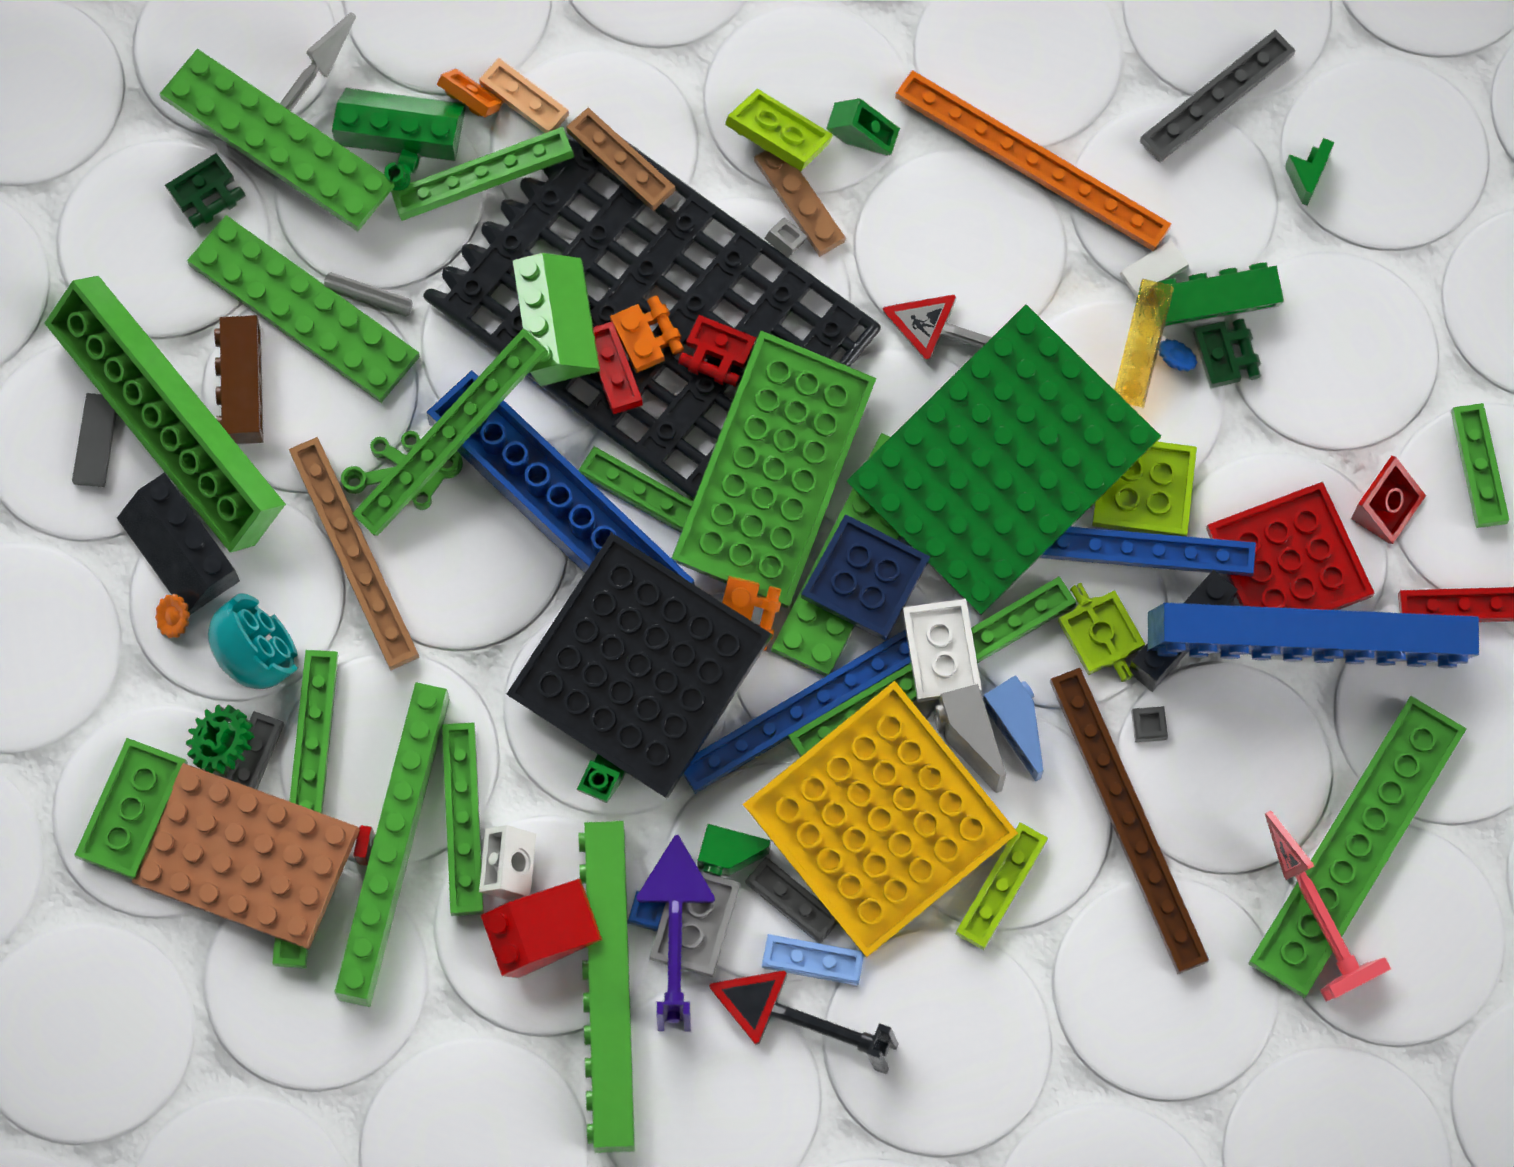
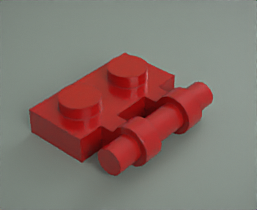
(720, 342)

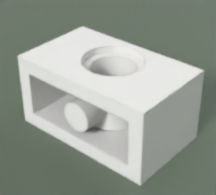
(507, 862)

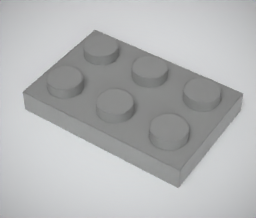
(702, 928)

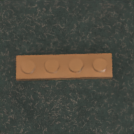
(620, 159)
(801, 202)

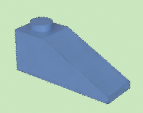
(1015, 716)

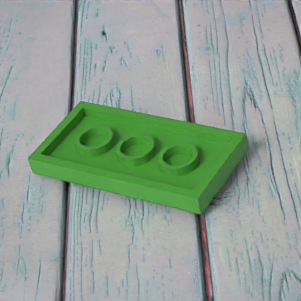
(129, 808)

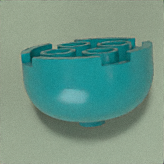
(241, 648)

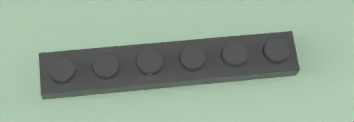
(1217, 96)

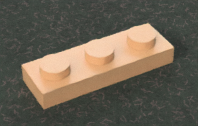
(523, 96)

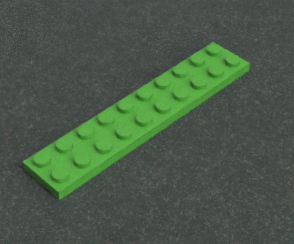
(1359, 843)

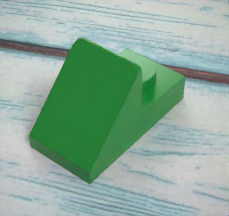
(1307, 173)

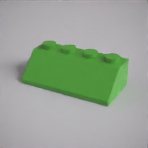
(557, 314)

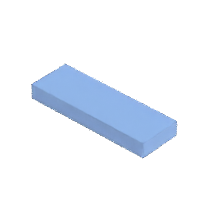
(812, 959)

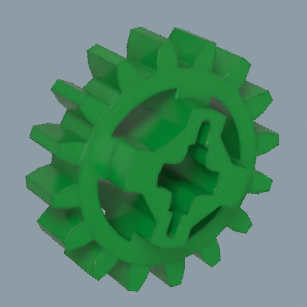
(219, 739)

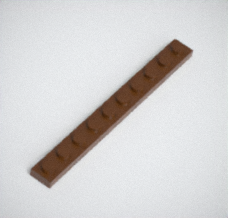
(1129, 821)

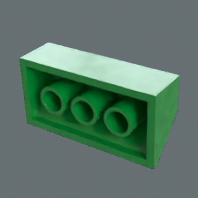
(398, 123)

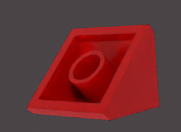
(1389, 502)

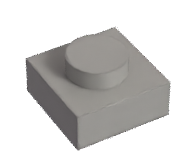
(785, 237)

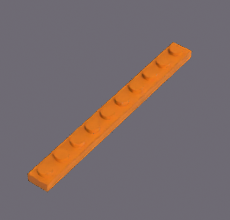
(1033, 160)

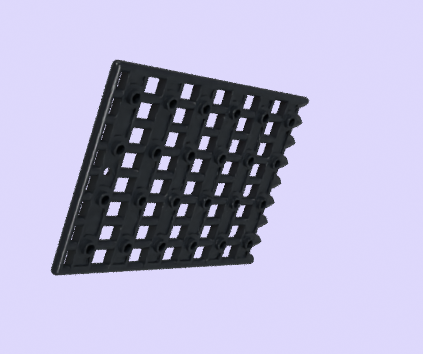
(687, 409)

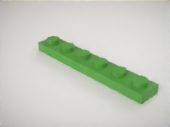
(482, 173)
(462, 818)

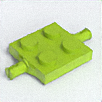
(1101, 632)

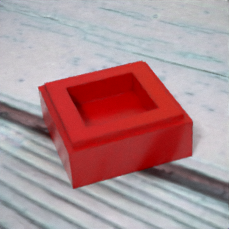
(364, 844)

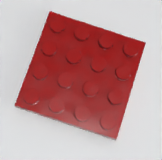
(1299, 554)

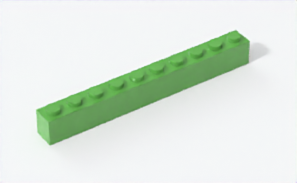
(392, 845)
(608, 990)

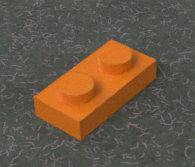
(466, 90)

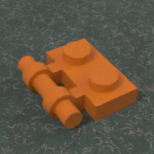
(638, 339)
(742, 597)

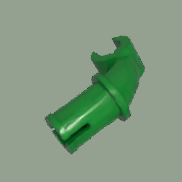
(401, 173)

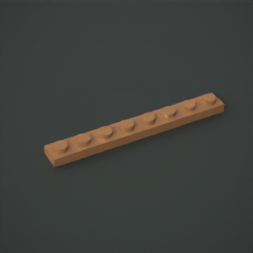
(354, 553)

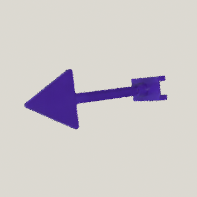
(675, 882)

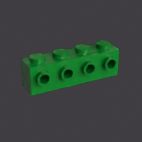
(1224, 294)

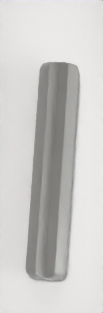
(368, 294)

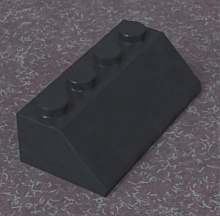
(177, 544)

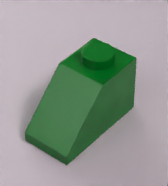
(862, 126)
(729, 850)

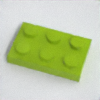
(779, 129)

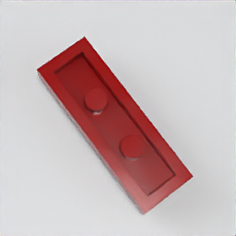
(615, 370)

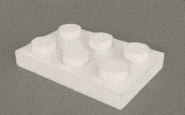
(940, 648)

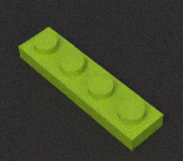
(1001, 886)

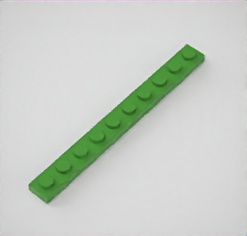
(988, 639)
(310, 759)

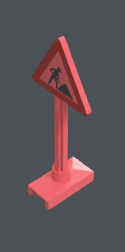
(1295, 863)

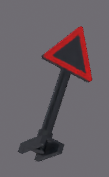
(754, 1002)

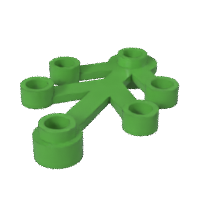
(396, 456)

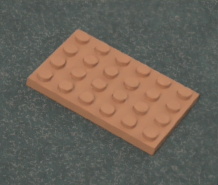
(246, 856)

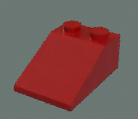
(541, 928)

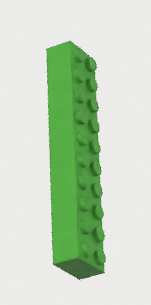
(164, 413)

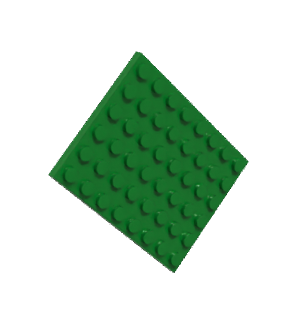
(1003, 459)

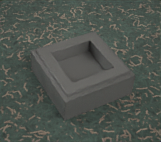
(1149, 724)

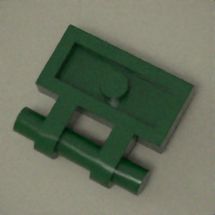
(200, 183)
(1218, 355)

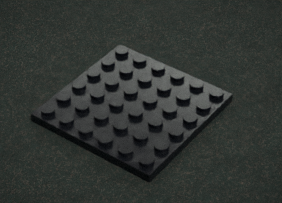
(639, 665)

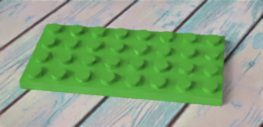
(774, 467)

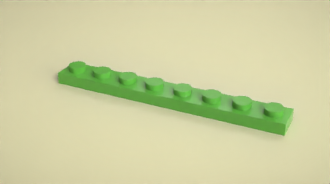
(450, 432)

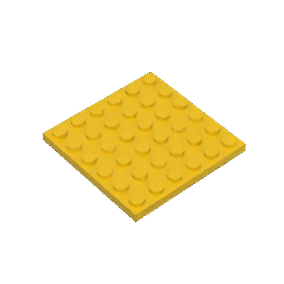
(880, 818)

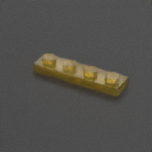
(1143, 341)

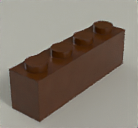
(240, 378)

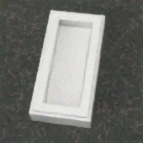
(1156, 266)

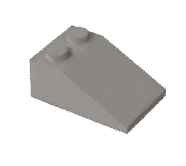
(969, 732)

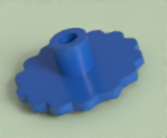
(1177, 355)

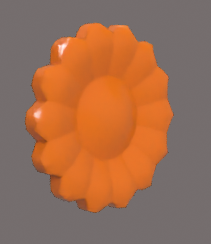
(172, 616)

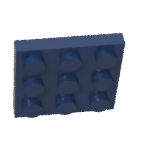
(865, 577)

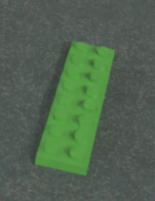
(277, 139)
(303, 308)
(810, 633)

